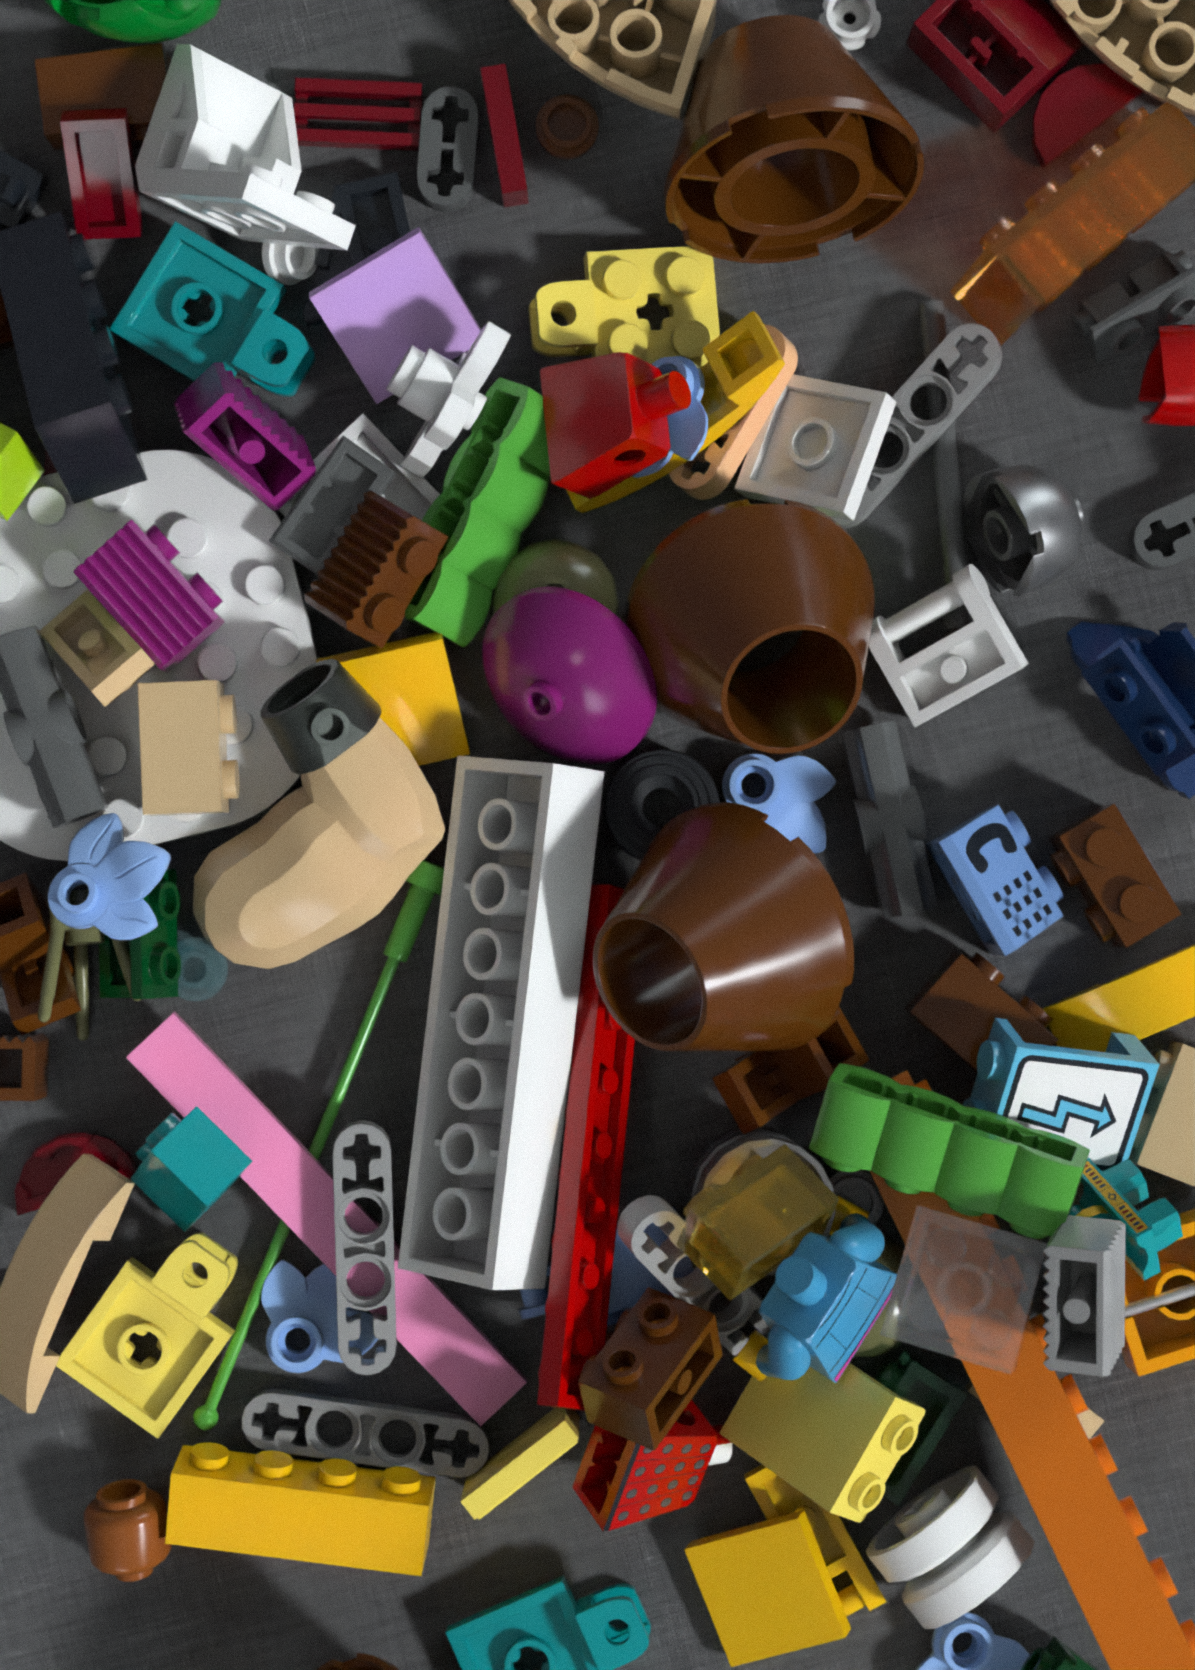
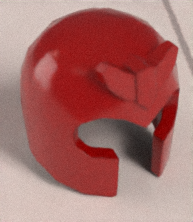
(1171, 377)

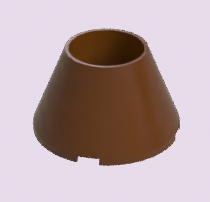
(786, 146)
(731, 585)
(725, 938)

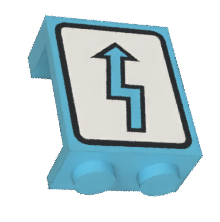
(1067, 1090)

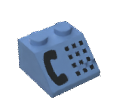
(997, 880)

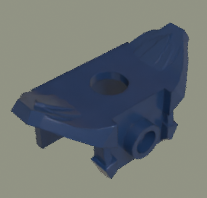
(1147, 690)

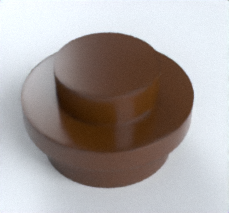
(567, 126)

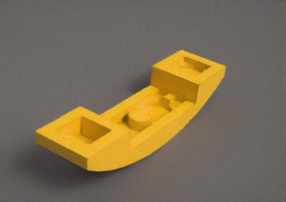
(736, 376)
(1131, 1004)

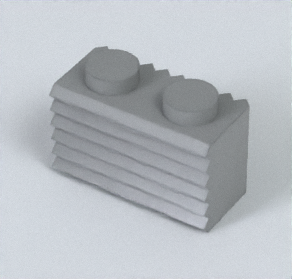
(1085, 1296)

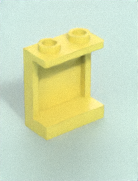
(826, 1435)

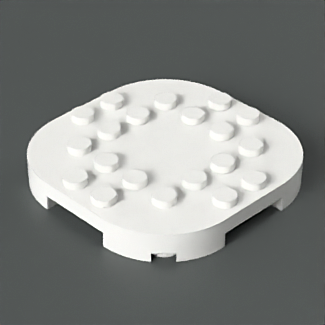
(259, 647)

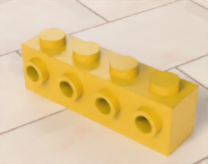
(300, 1509)

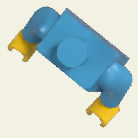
(822, 1301)

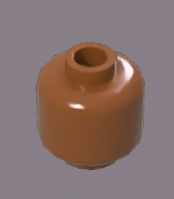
(126, 1530)

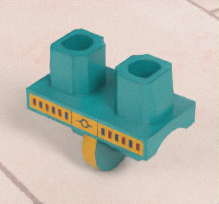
(1113, 1196)

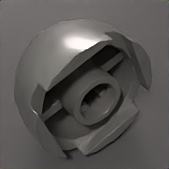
(1024, 527)

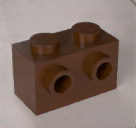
(1113, 877)
(650, 1368)

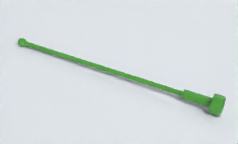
(425, 882)

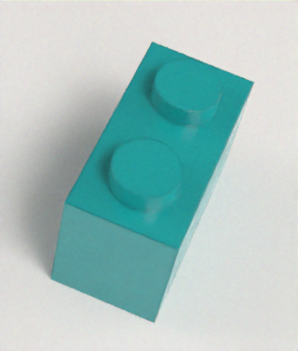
(188, 1166)

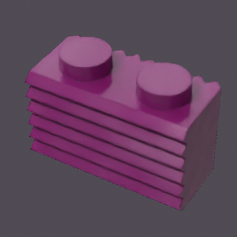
(245, 436)
(150, 595)

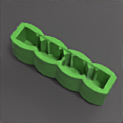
(484, 506)
(948, 1149)

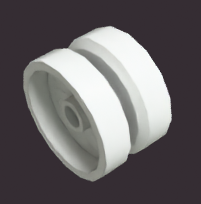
(950, 1547)

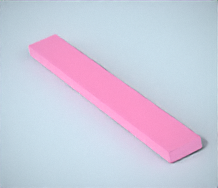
(303, 1197)

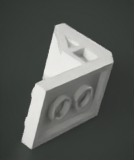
(232, 156)

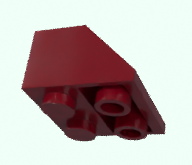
(993, 51)

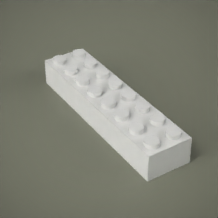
(501, 1022)

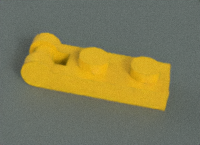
(834, 1541)

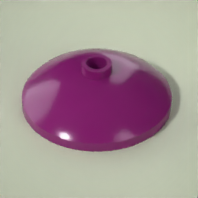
(569, 675)

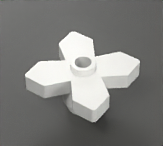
(444, 393)

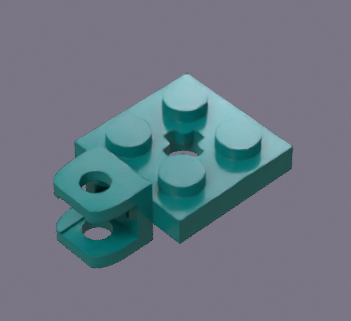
(243, 325)
(553, 1623)

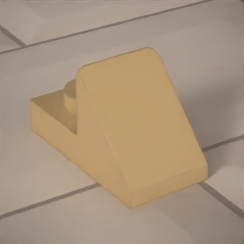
(97, 648)

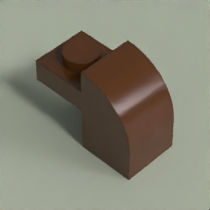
(23, 956)
(771, 1081)

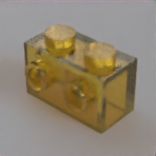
(755, 1220)

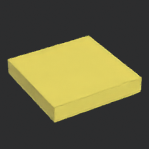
(520, 1461)

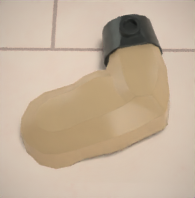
(329, 848)

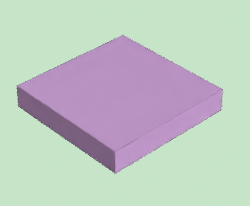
(393, 303)

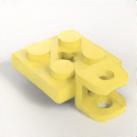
(605, 305)
(173, 1308)

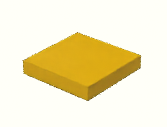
(414, 692)
(767, 1589)

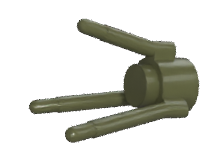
(79, 940)

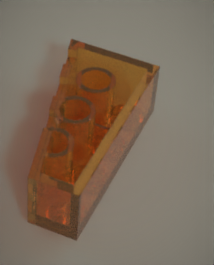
(1080, 222)

